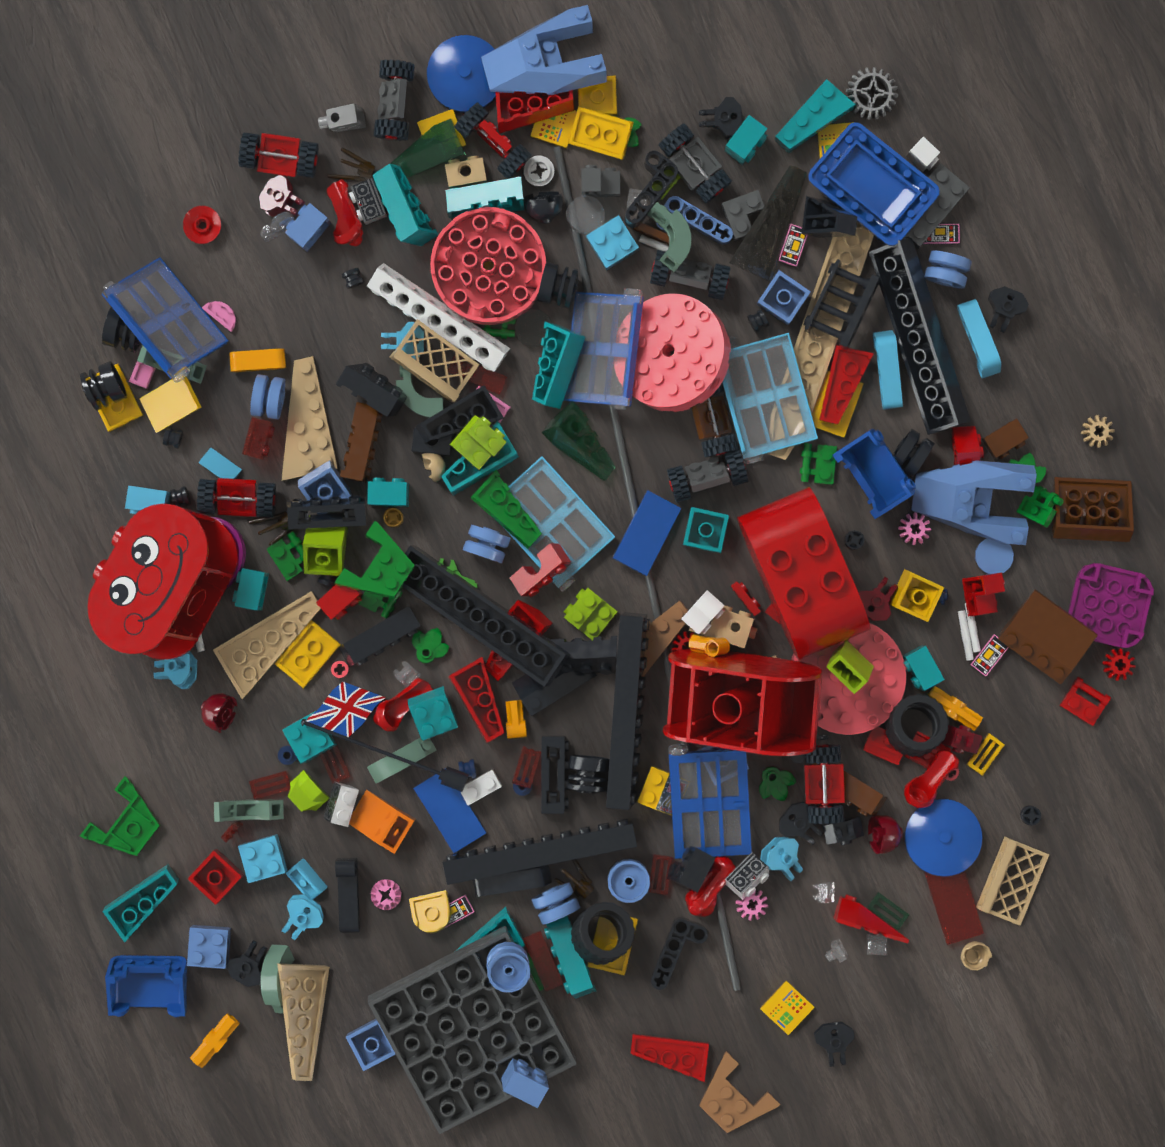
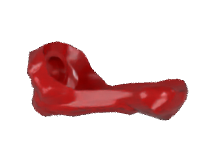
(348, 225)
(391, 712)
(923, 789)
(704, 901)

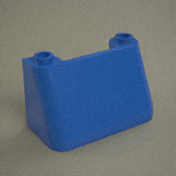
(876, 472)
(146, 983)

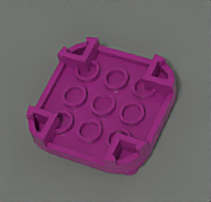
(1112, 603)

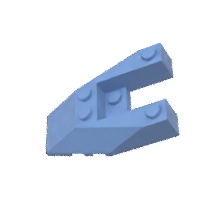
(534, 61)
(964, 494)

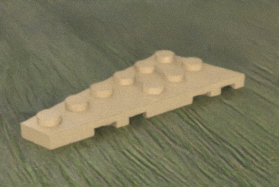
(308, 429)
(258, 648)
(303, 1003)

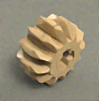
(1091, 429)

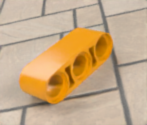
(257, 360)

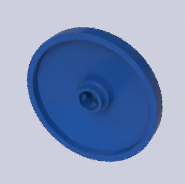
(458, 73)
(943, 838)

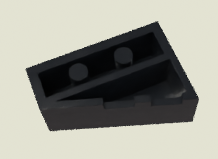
(827, 220)
(373, 387)

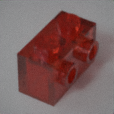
(257, 438)

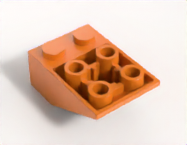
(381, 821)

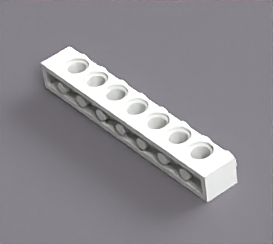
(433, 307)

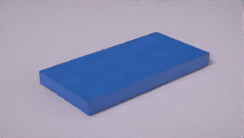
(646, 533)
(450, 813)

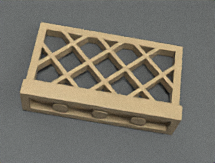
(427, 376)
(997, 875)

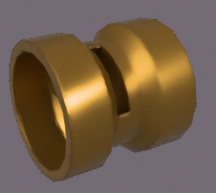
(393, 517)

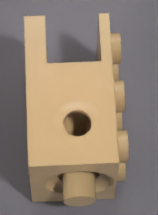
(732, 626)

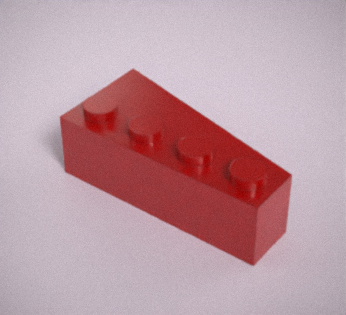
(522, 109)

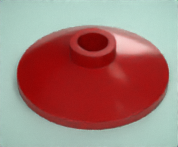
(195, 217)

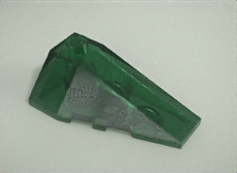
(431, 150)
(575, 438)

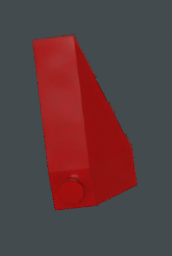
(857, 915)

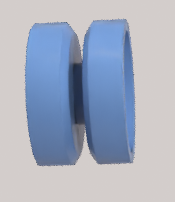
(947, 269)
(267, 397)
(486, 544)
(628, 869)
(554, 900)
(508, 967)

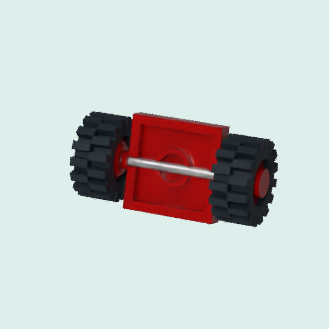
(474, 120)
(278, 155)
(236, 497)
(824, 784)

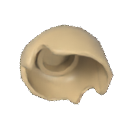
(434, 463)
(975, 955)

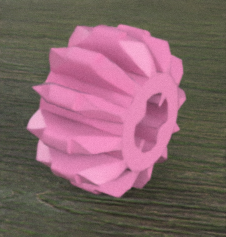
(921, 527)
(758, 905)

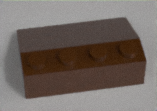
(1093, 510)
(1047, 636)

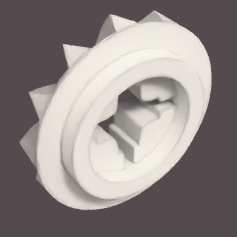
(530, 167)

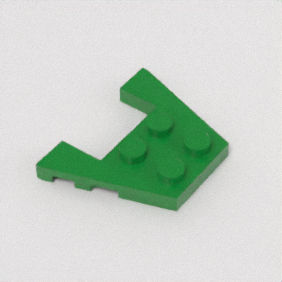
(387, 570)
(132, 827)

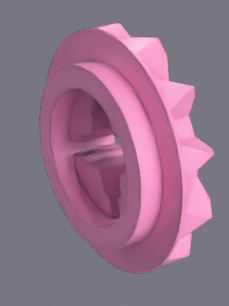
(384, 885)

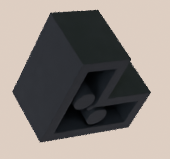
(692, 869)

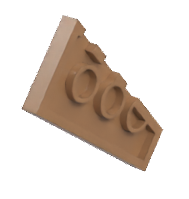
(663, 631)

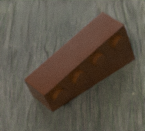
(361, 443)
(862, 795)

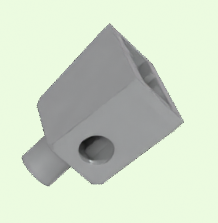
(343, 118)

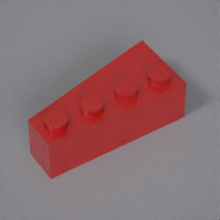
(478, 698)

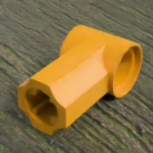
(709, 645)
(515, 721)

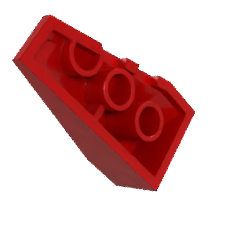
(497, 665)

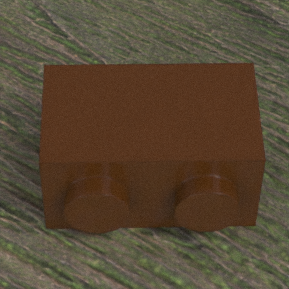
(1005, 438)

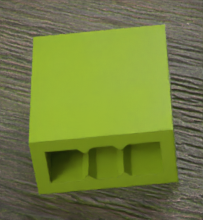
(850, 666)

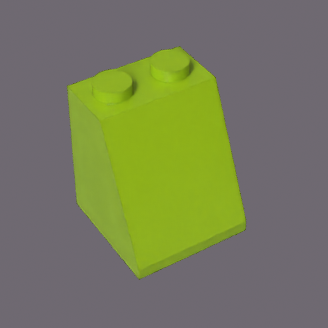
(324, 550)

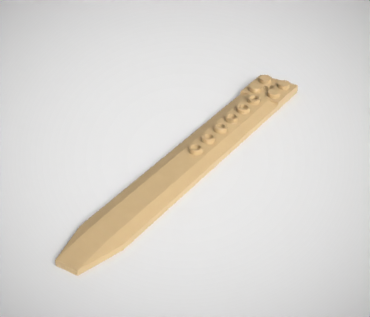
(816, 348)

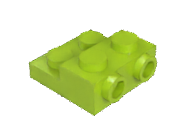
(478, 441)
(589, 613)

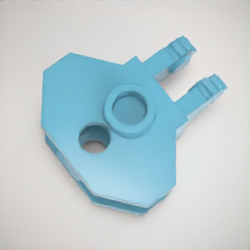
(408, 347)
(178, 670)
(782, 856)
(301, 916)

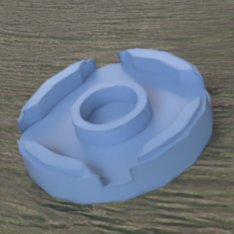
(993, 556)

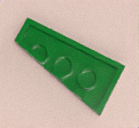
(506, 510)

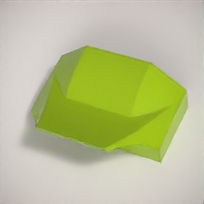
(306, 793)

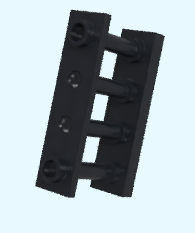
(861, 302)

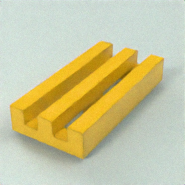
(991, 759)

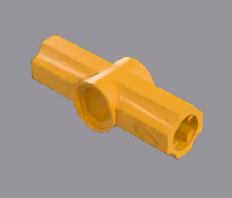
(956, 709)
(214, 1040)

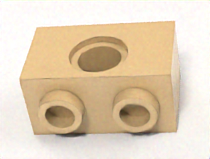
(476, 176)

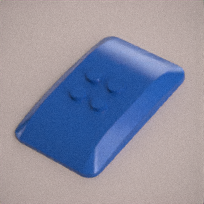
(873, 184)

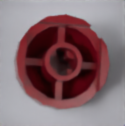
(218, 711)
(885, 834)

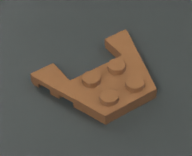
(727, 1104)

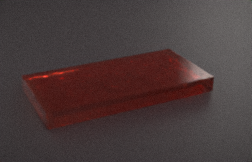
(954, 907)

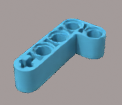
(980, 338)
(888, 369)

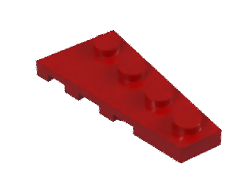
(843, 380)
(676, 1054)

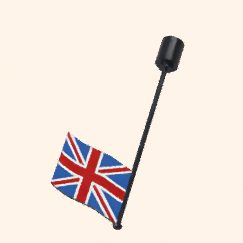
(348, 710)

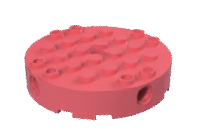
(484, 294)
(699, 355)
(872, 704)

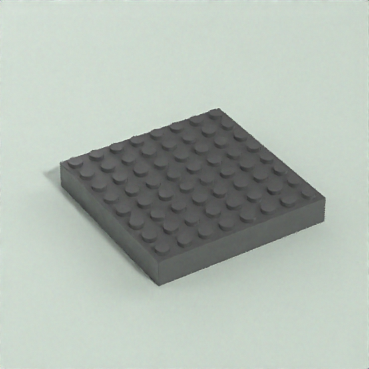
(462, 1032)

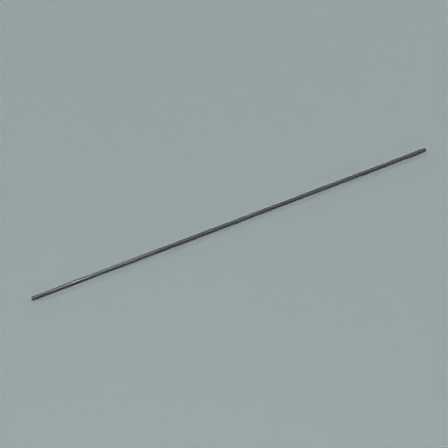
(634, 506)

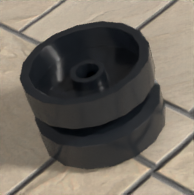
(911, 453)

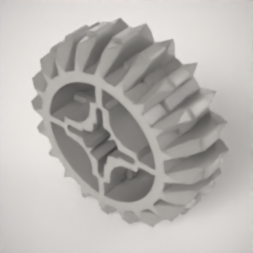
(879, 93)

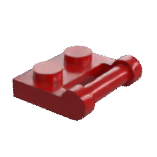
(1082, 707)

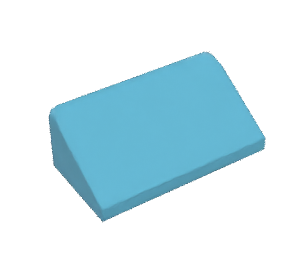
(219, 465)
(306, 879)

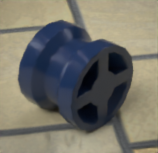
(468, 767)

